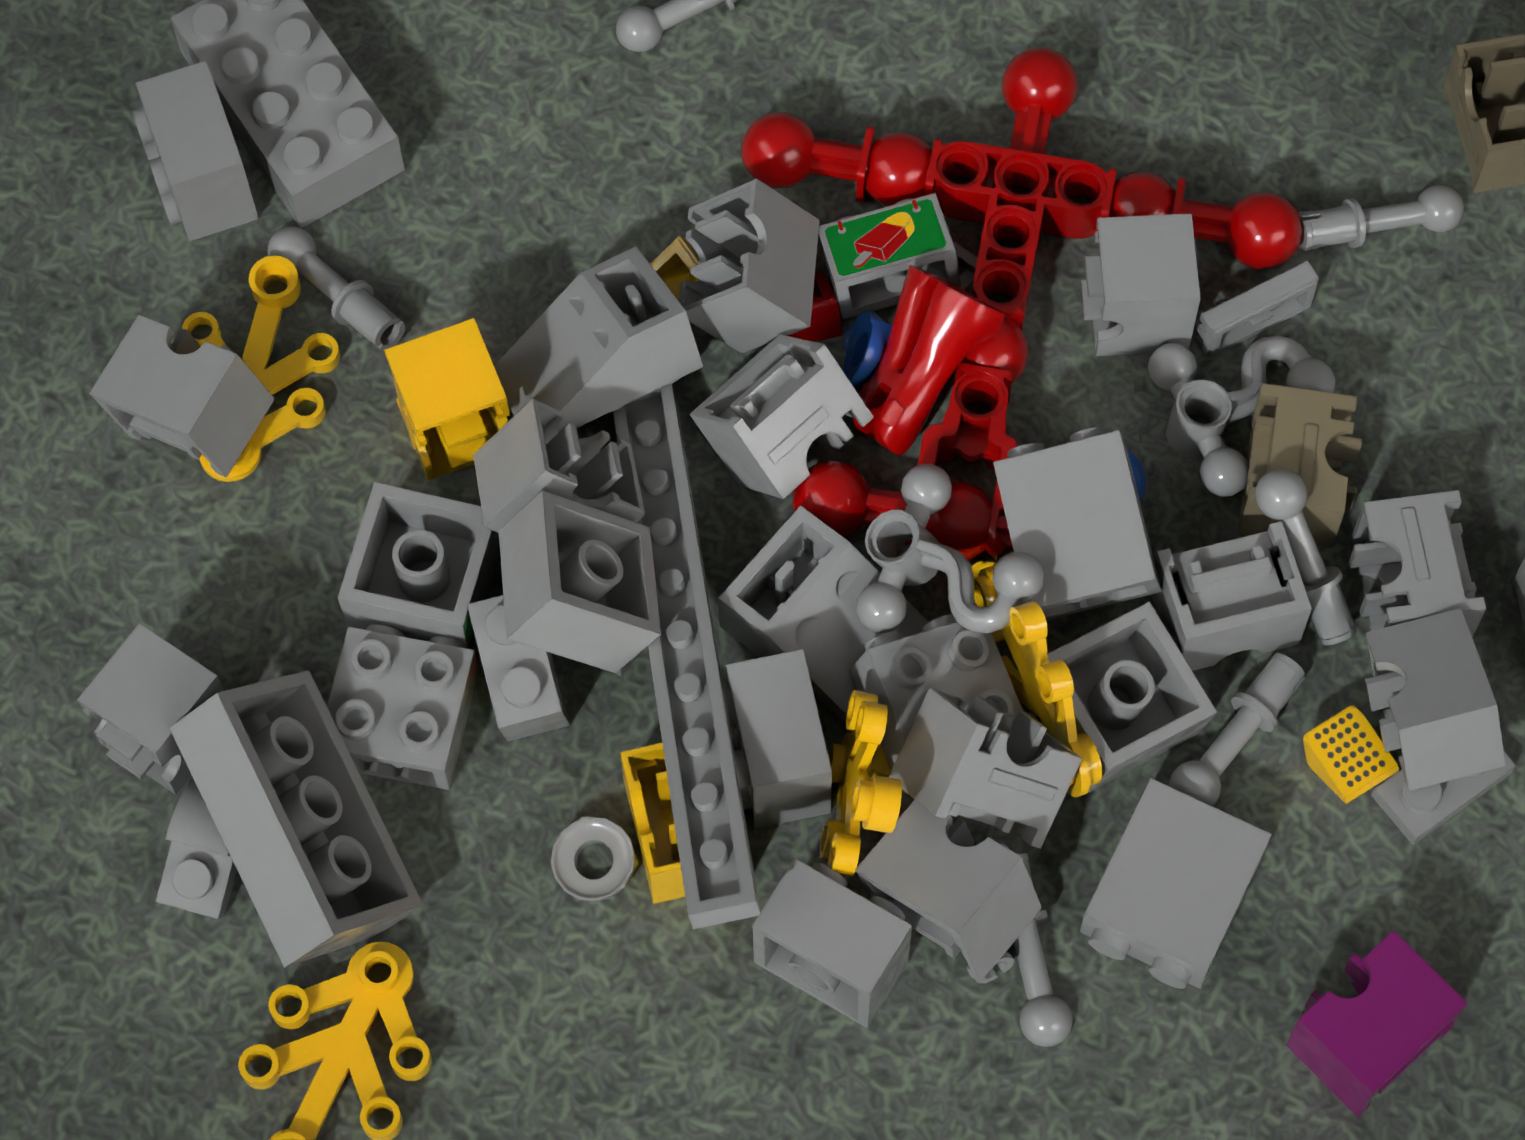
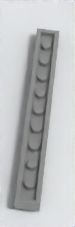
(688, 675)

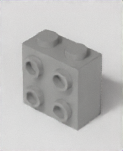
(938, 658)
(403, 703)

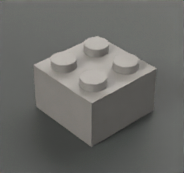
(193, 152)
(418, 565)
(578, 582)
(1133, 691)
(777, 739)
(832, 941)

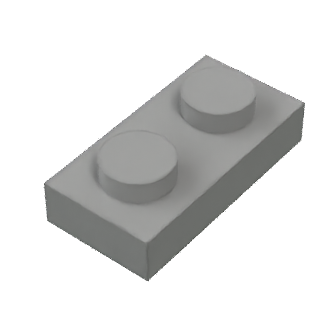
(1427, 808)

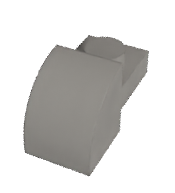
(198, 865)

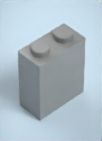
(1080, 520)
(1174, 885)

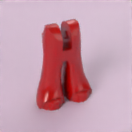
(927, 341)

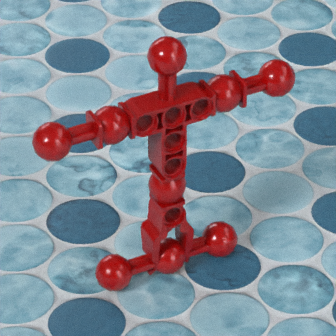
(900, 166)

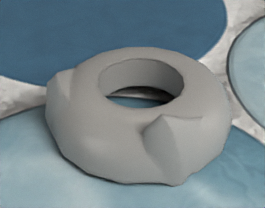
(576, 838)

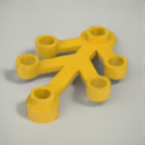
(281, 373)
(1041, 684)
(859, 796)
(345, 1044)

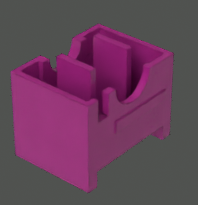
(1370, 1039)

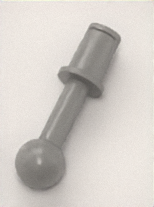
(642, 28)
(1436, 208)
(351, 302)
(1282, 497)
(1254, 710)
(1044, 1017)

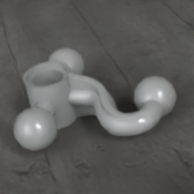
(1174, 369)
(882, 605)

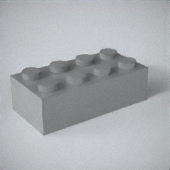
(291, 101)
(295, 816)

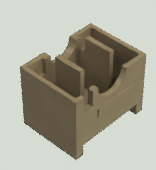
(1492, 113)
(1305, 435)

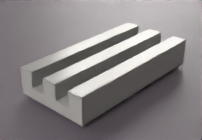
(1257, 309)

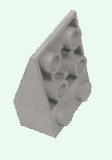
(601, 343)
(805, 597)

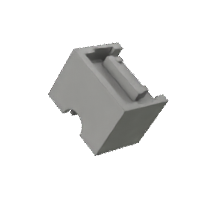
(752, 266)
(1142, 284)
(182, 393)
(775, 411)
(536, 456)
(1415, 558)
(1237, 597)
(140, 697)
(1436, 698)
(985, 765)
(950, 889)

